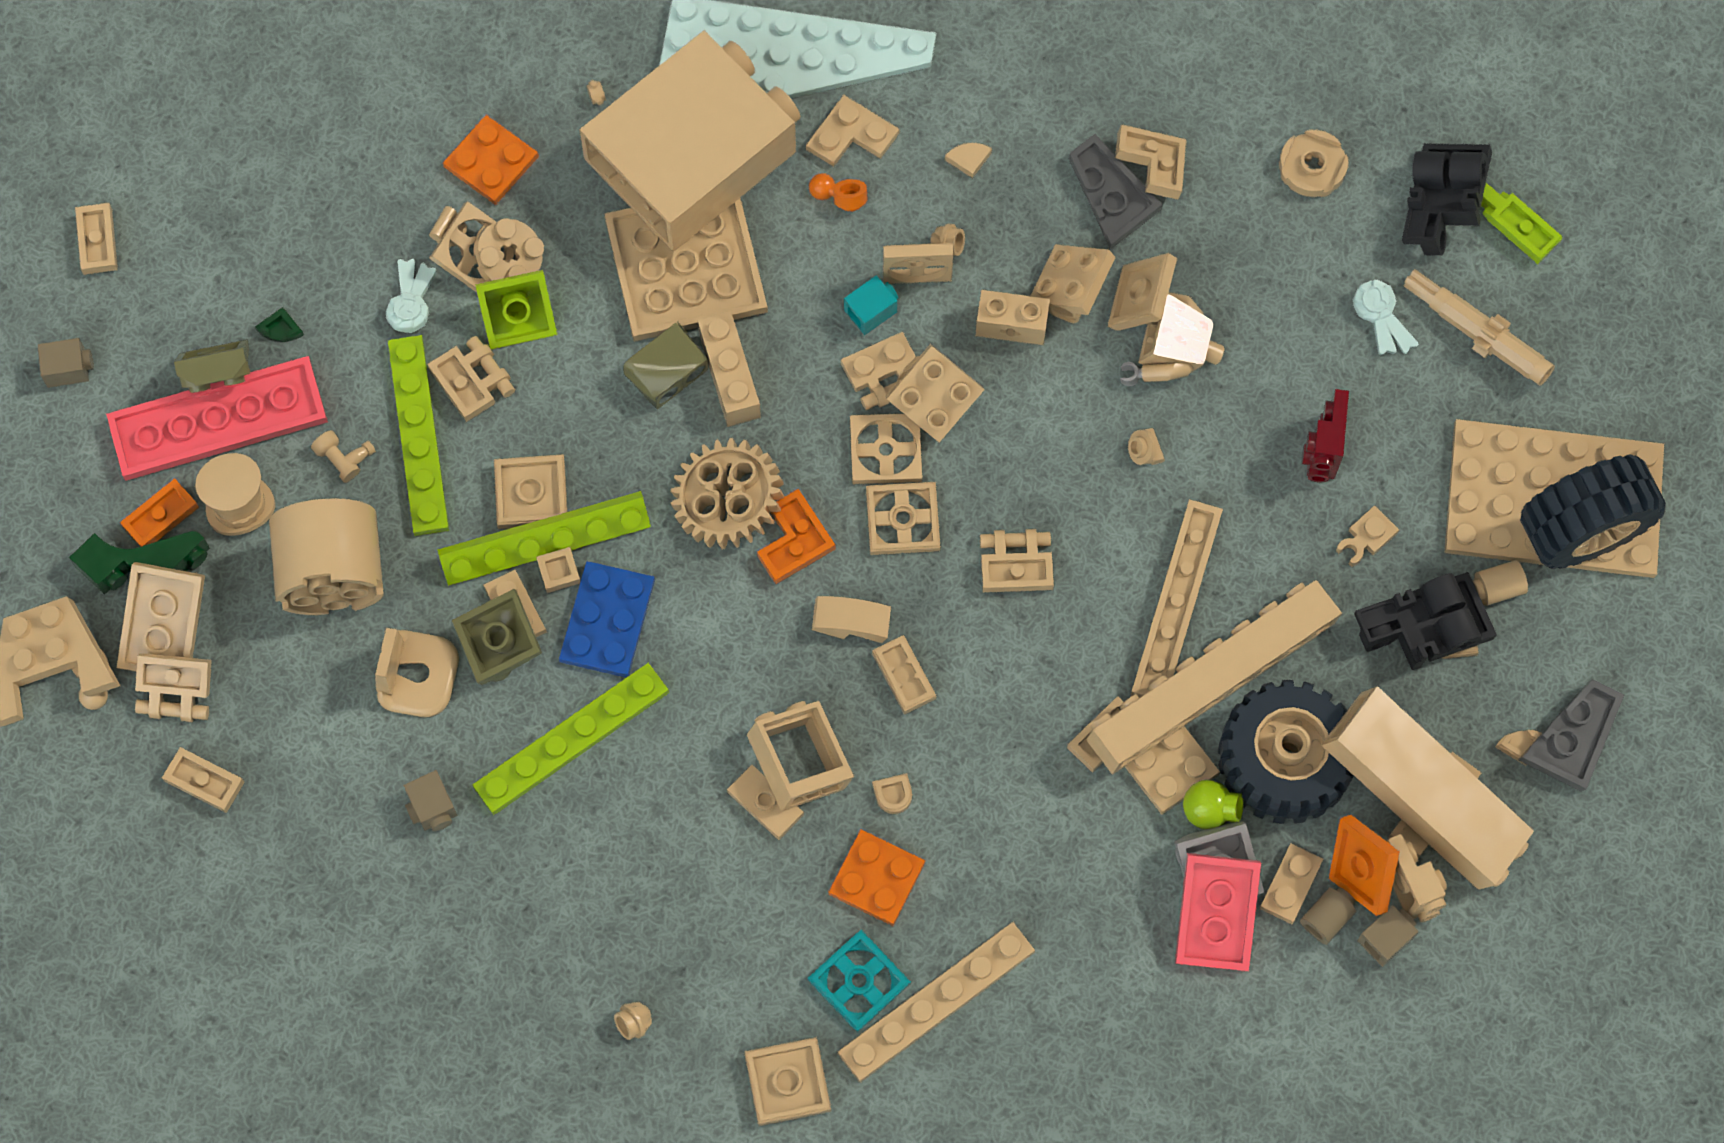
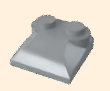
(1224, 841)

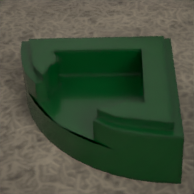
(279, 327)

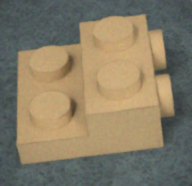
(1420, 887)

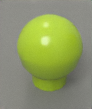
(1211, 804)

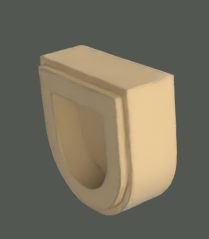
(893, 793)

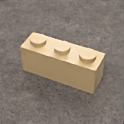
(729, 369)

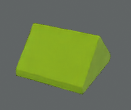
(516, 309)

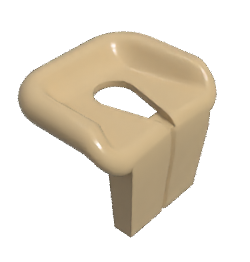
(408, 697)

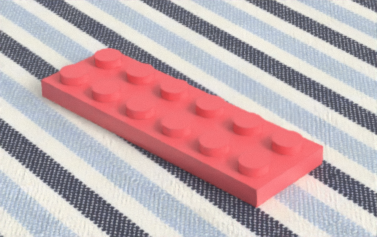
(216, 419)

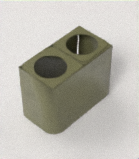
(665, 363)

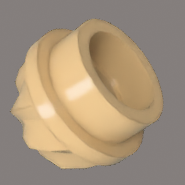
(949, 234)
(633, 1020)

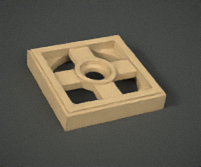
(442, 255)
(928, 255)
(860, 474)
(927, 491)

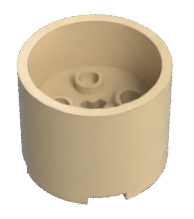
(326, 556)

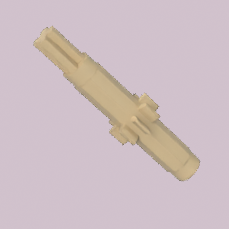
(1489, 334)

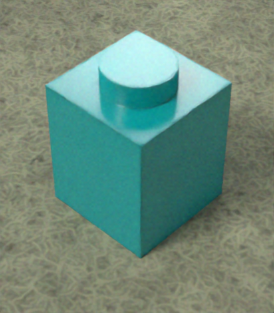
(871, 304)

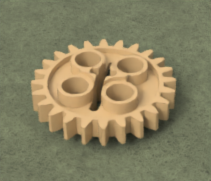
(756, 492)

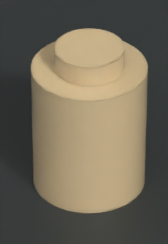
(1501, 582)

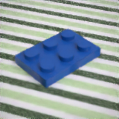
(607, 619)

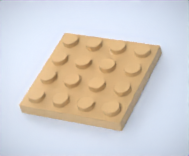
(698, 280)

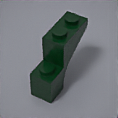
(108, 565)

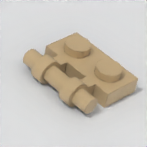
(875, 364)
(461, 382)
(1018, 570)
(172, 676)

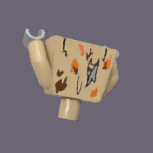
(1175, 344)

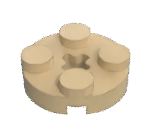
(1306, 180)
(507, 233)

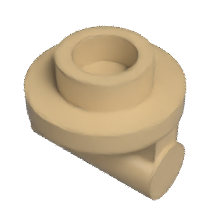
(443, 224)
(1145, 448)

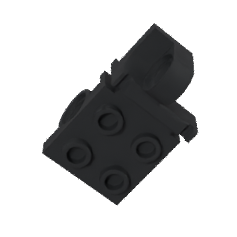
(1445, 192)
(1428, 621)

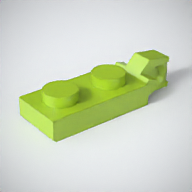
(1519, 224)

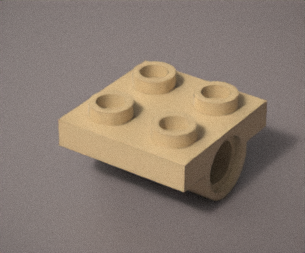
(1073, 280)
(934, 392)

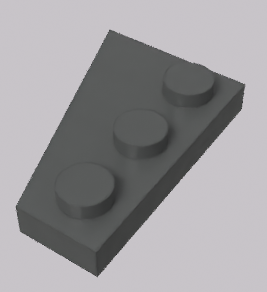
(1112, 191)
(1576, 736)

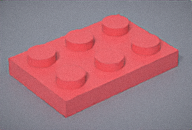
(1217, 912)

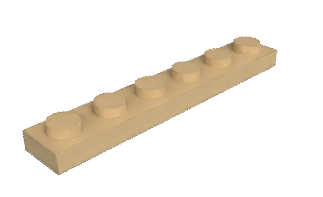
(1178, 595)
(936, 1002)

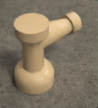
(347, 465)

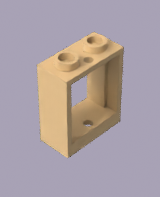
(837, 768)

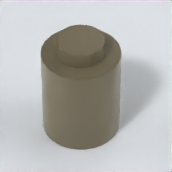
(1329, 914)

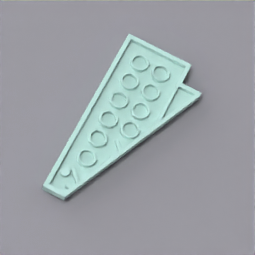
(798, 49)

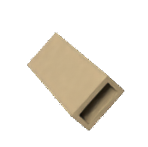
(1428, 789)

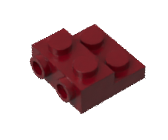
(1326, 444)

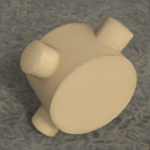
(596, 92)

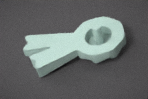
(1375, 303)
(409, 311)

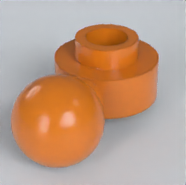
(847, 194)

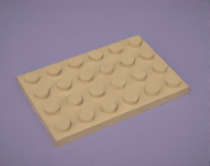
(1506, 465)

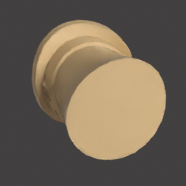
(234, 494)

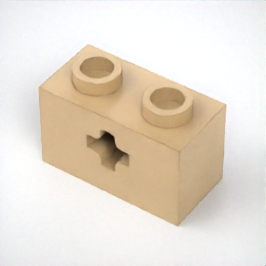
(1012, 317)

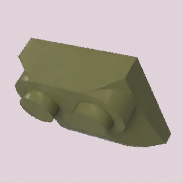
(213, 364)
(497, 637)

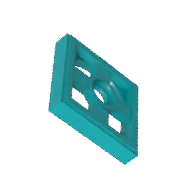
(859, 942)

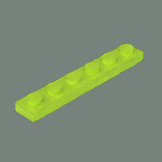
(418, 435)
(544, 536)
(570, 738)

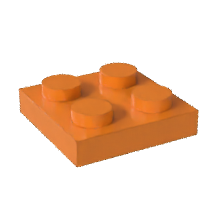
(490, 159)
(1364, 865)
(876, 877)

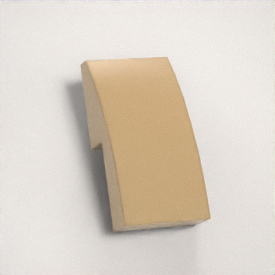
(851, 616)

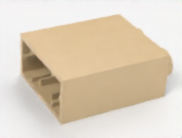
(691, 138)

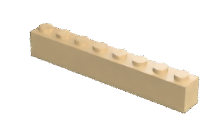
(1213, 676)

